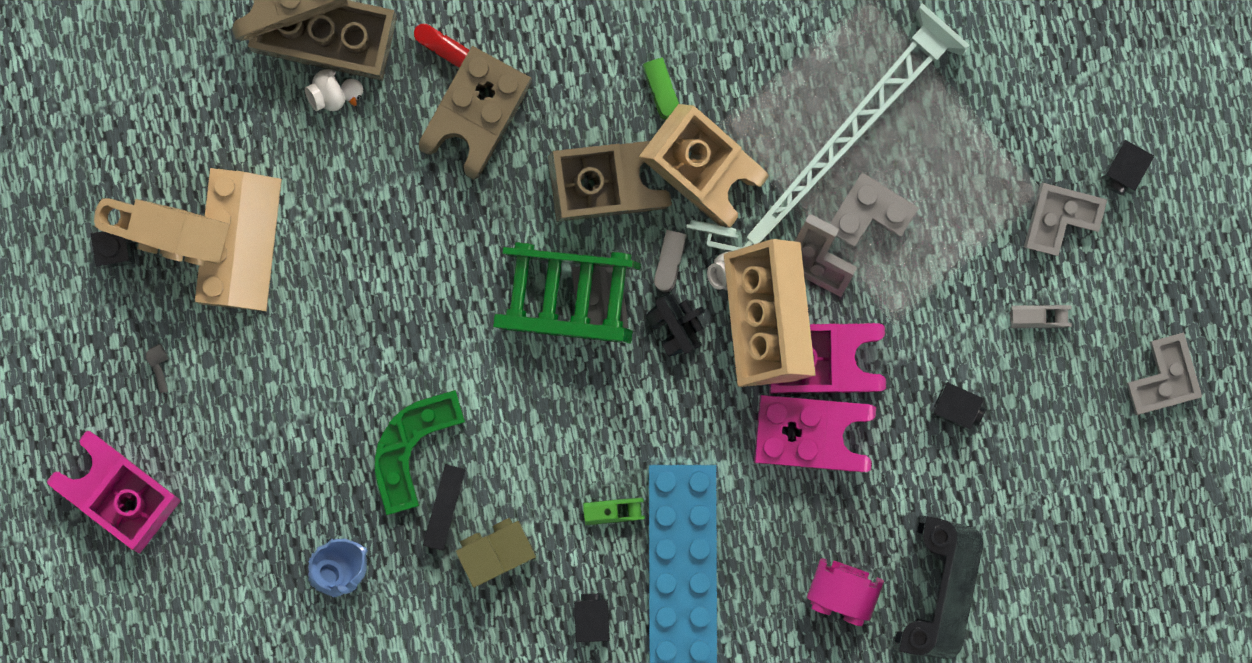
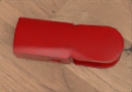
(440, 44)

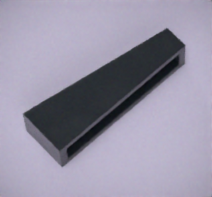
(444, 507)

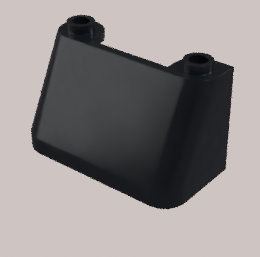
(946, 632)

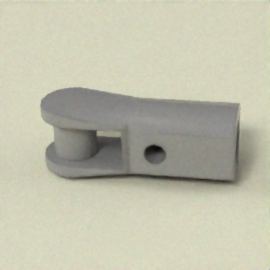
(670, 260)
(1035, 316)

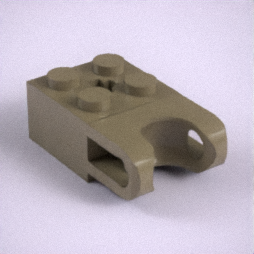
(274, 14)
(474, 120)
(616, 181)

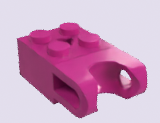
(835, 362)
(820, 436)
(107, 489)

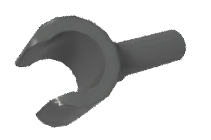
(155, 357)

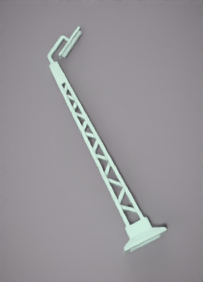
(932, 39)

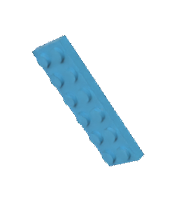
(682, 564)

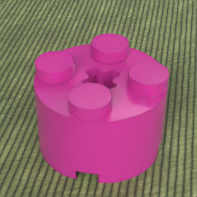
(844, 591)

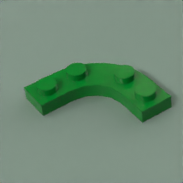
(400, 438)

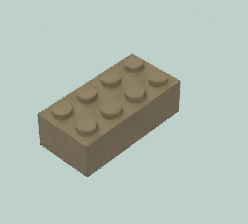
(345, 40)

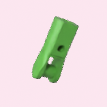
(660, 87)
(607, 512)

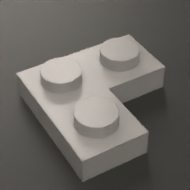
(868, 202)
(1057, 208)
(818, 264)
(1175, 377)

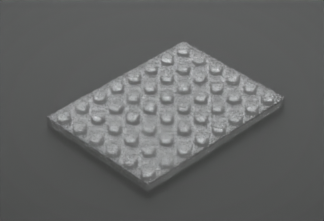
(920, 147)

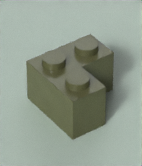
(495, 553)

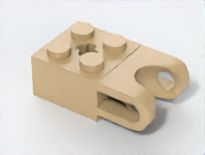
(711, 167)
(165, 228)

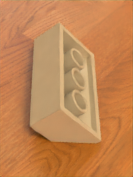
(245, 266)
(769, 313)

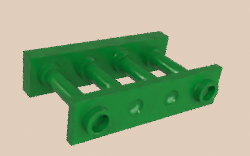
(579, 324)

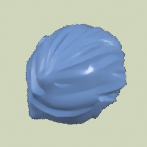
(337, 567)

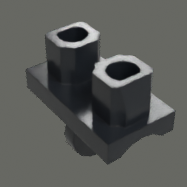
(682, 322)

